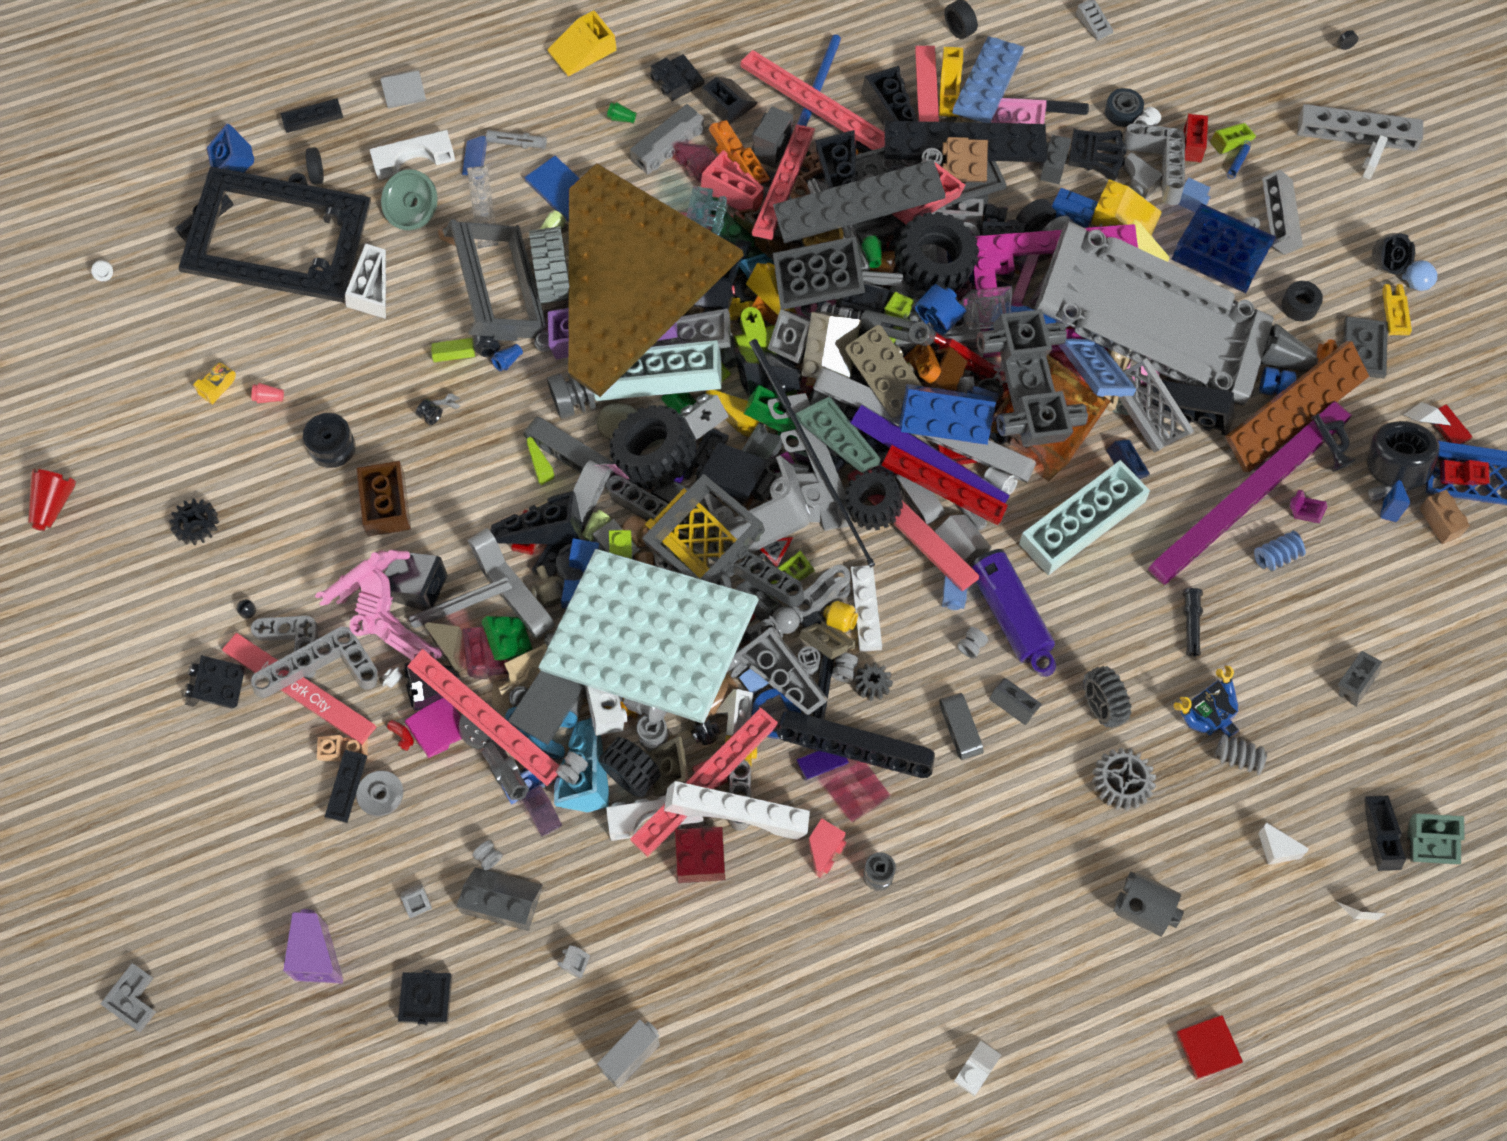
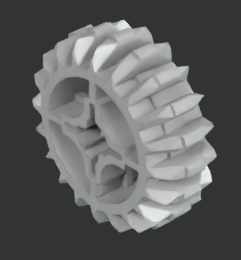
(1143, 780)

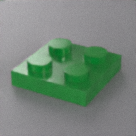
(506, 637)

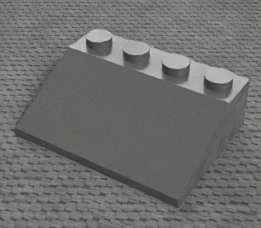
(819, 273)

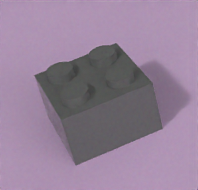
(772, 136)

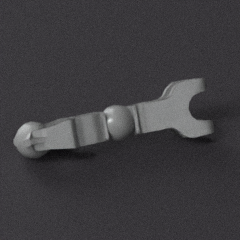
(787, 618)

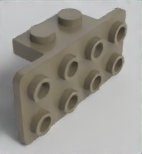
(883, 368)

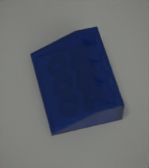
(1223, 248)

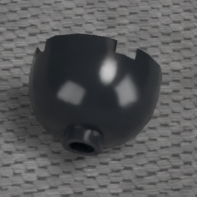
(1393, 253)

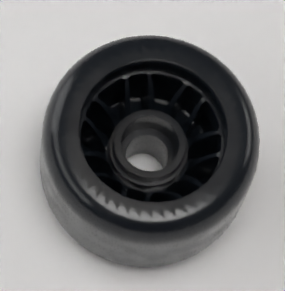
(1403, 453)

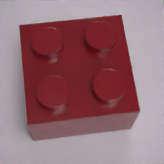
(700, 855)

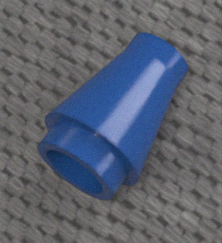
(505, 358)

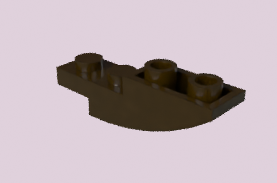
(747, 220)

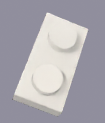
(1371, 162)

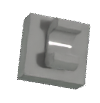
(574, 961)

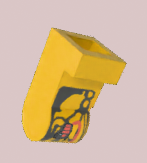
(215, 383)

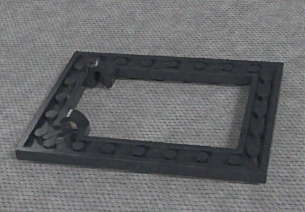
(328, 284)

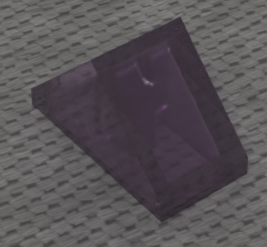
(541, 811)

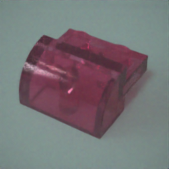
(478, 655)

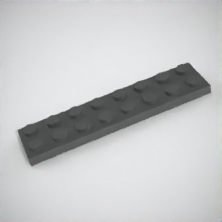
(859, 201)

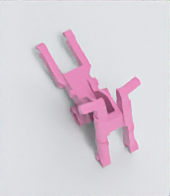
(375, 603)

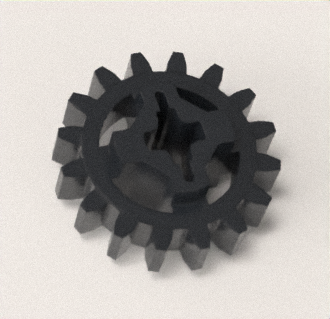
(194, 521)

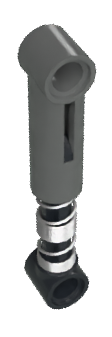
(871, 318)

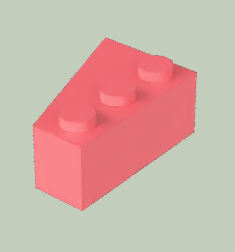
(730, 181)
(952, 189)

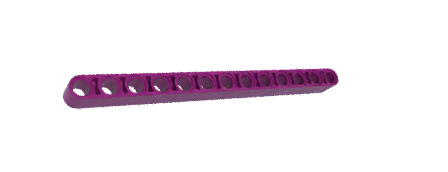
(1244, 497)

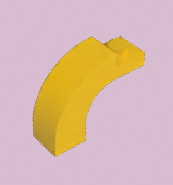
(950, 80)

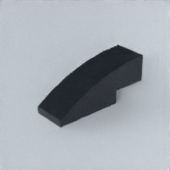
(1384, 833)

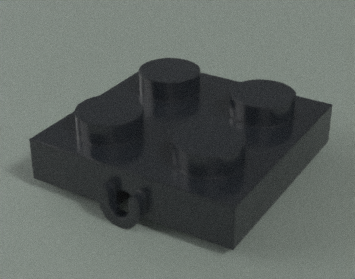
(425, 998)

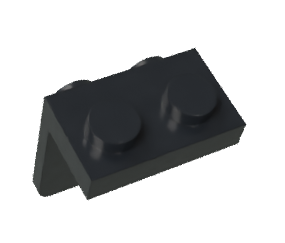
(214, 682)

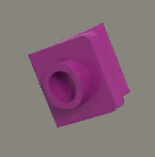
(1307, 508)

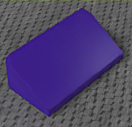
(819, 763)

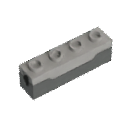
(661, 142)

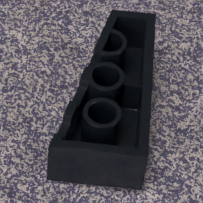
(888, 96)
(837, 158)
(1202, 405)

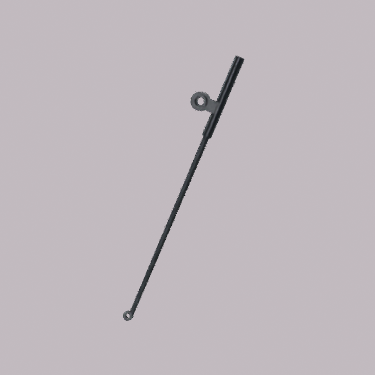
(778, 387)

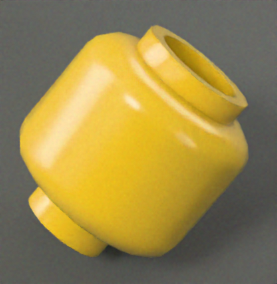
(841, 616)

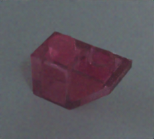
(694, 158)

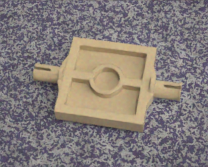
(523, 669)

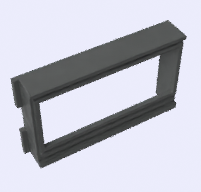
(485, 323)

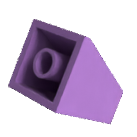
(311, 950)

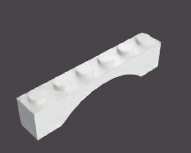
(706, 802)

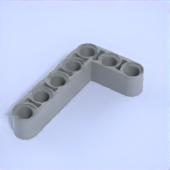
(1169, 143)
(519, 597)
(317, 661)

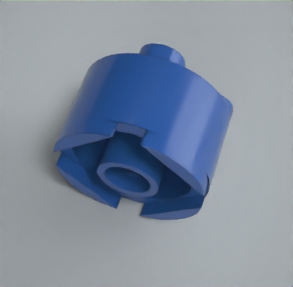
(940, 309)

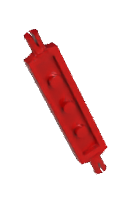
(975, 363)

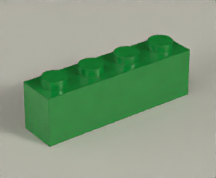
(758, 409)

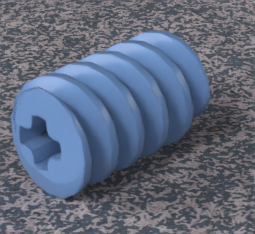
(1280, 551)

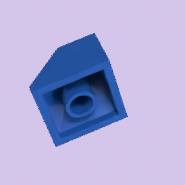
(230, 151)

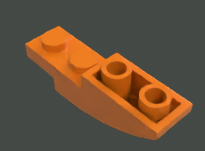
(736, 152)

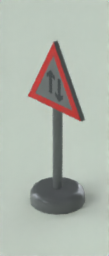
(773, 552)

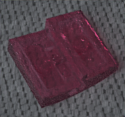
(857, 791)

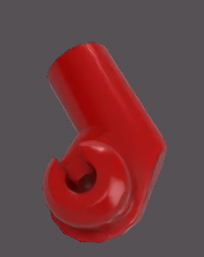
(403, 732)

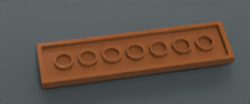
(1294, 406)

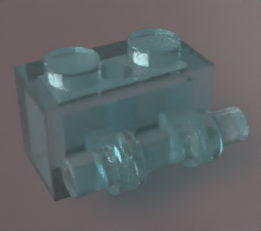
(701, 206)

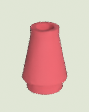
(264, 393)

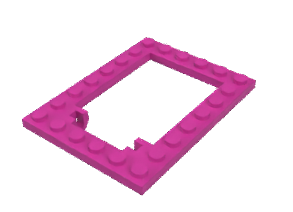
(1002, 248)

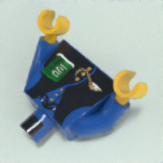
(1213, 707)

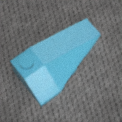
(592, 788)

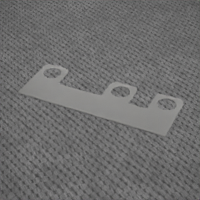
(799, 403)

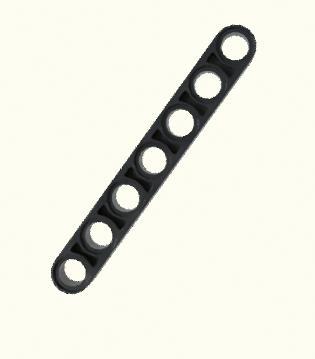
(856, 744)

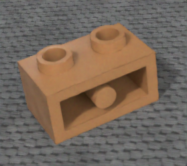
(1444, 516)

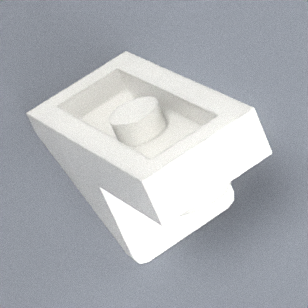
(738, 709)
(977, 1068)

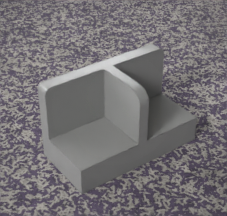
(832, 516)

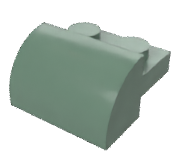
(1436, 838)

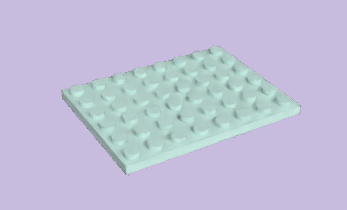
(649, 635)

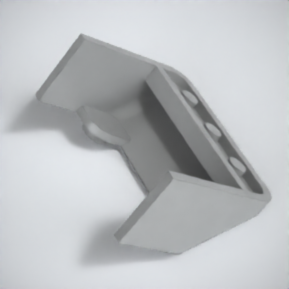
(779, 516)

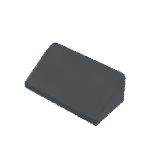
(766, 604)
(1015, 701)

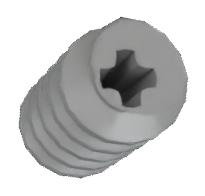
(1239, 753)

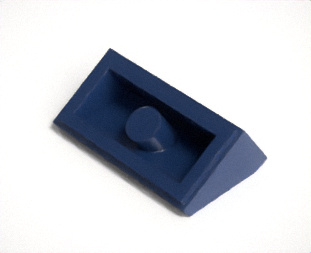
(1125, 451)

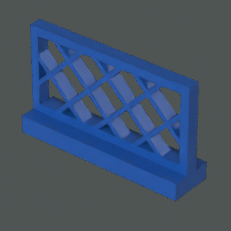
(1463, 453)

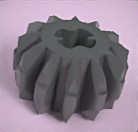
(877, 675)

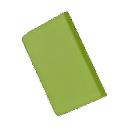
(452, 350)

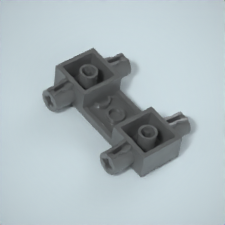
(1039, 411)

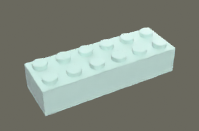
(670, 371)
(1084, 517)

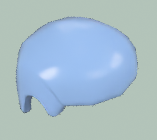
(1420, 275)

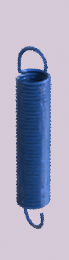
(1239, 160)

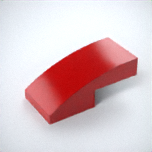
(1464, 473)

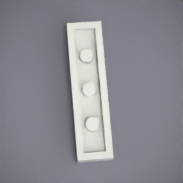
(866, 606)

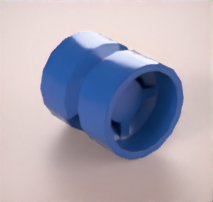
(1270, 375)

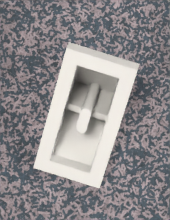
(1279, 846)

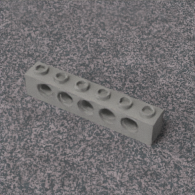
(1359, 127)

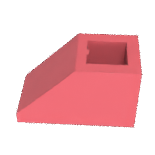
(824, 844)

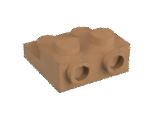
(966, 159)

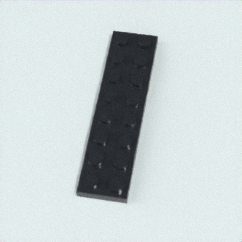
(1005, 140)

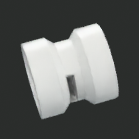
(1149, 116)

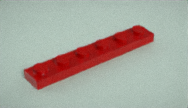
(944, 485)

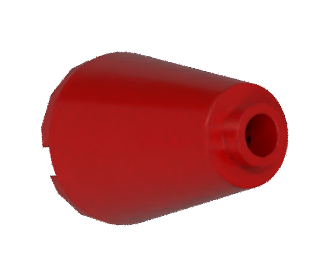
(47, 497)

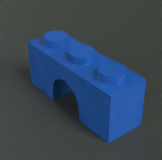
(579, 558)

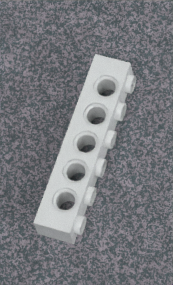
(605, 720)

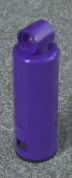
(1014, 610)

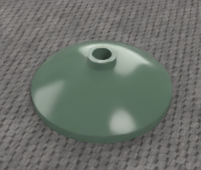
(399, 200)

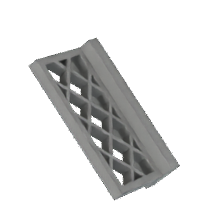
(1143, 411)

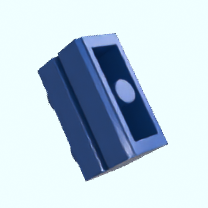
(1075, 206)

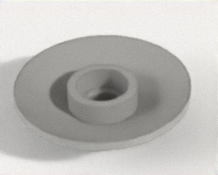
(372, 786)

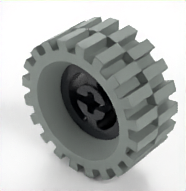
(549, 264)

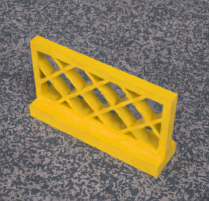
(678, 546)

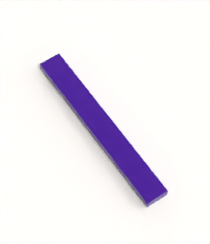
(890, 434)

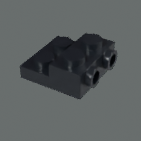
(676, 76)

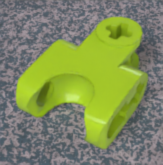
(753, 330)

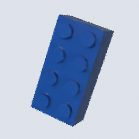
(947, 414)

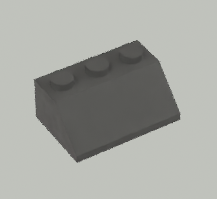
(499, 898)

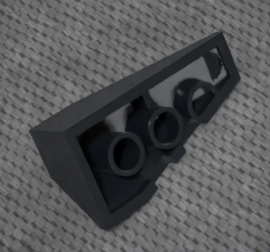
(550, 523)

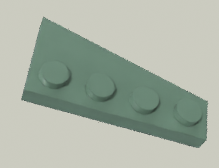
(836, 431)

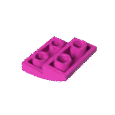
(435, 727)

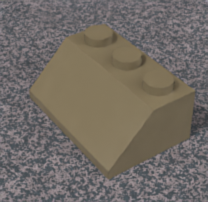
(827, 343)

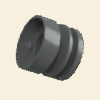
(569, 393)

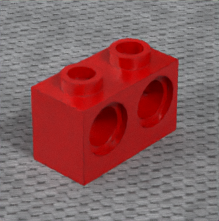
(1195, 137)

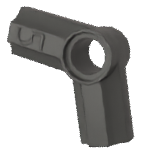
(762, 487)

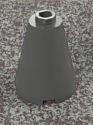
(1287, 351)

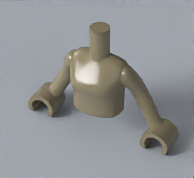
(547, 588)

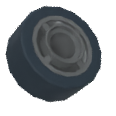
(1124, 107)

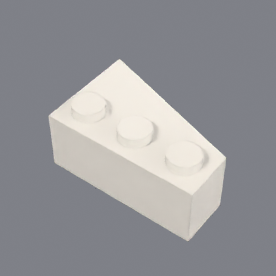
(368, 283)

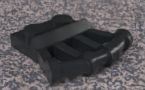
(1085, 154)

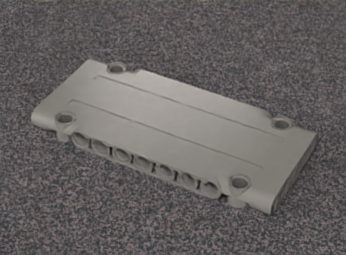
(1154, 312)

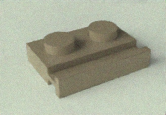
(827, 639)

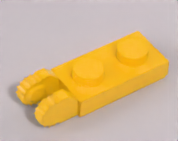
(1396, 310)

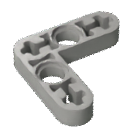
(295, 632)

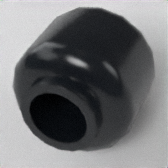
(485, 345)

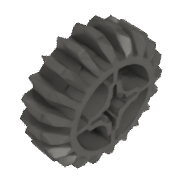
(1107, 696)

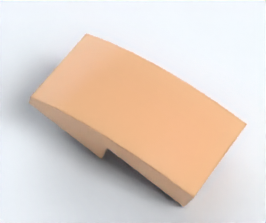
(332, 747)

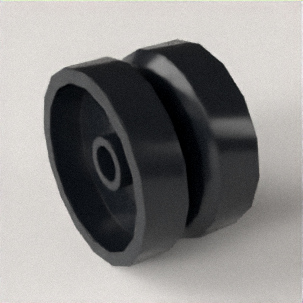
(329, 440)

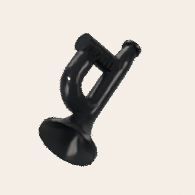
(1340, 459)

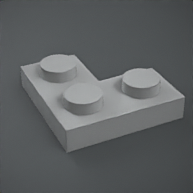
(124, 999)

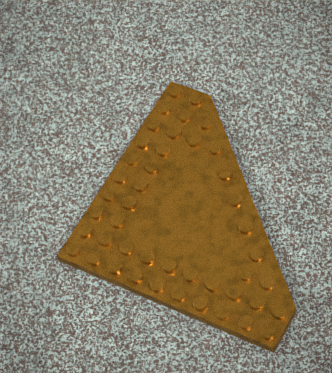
(631, 274)

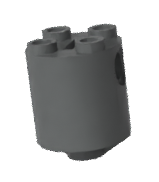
(1155, 905)

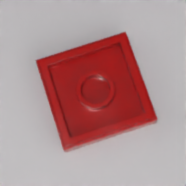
(1209, 1047)

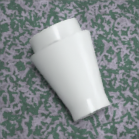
(1001, 480)

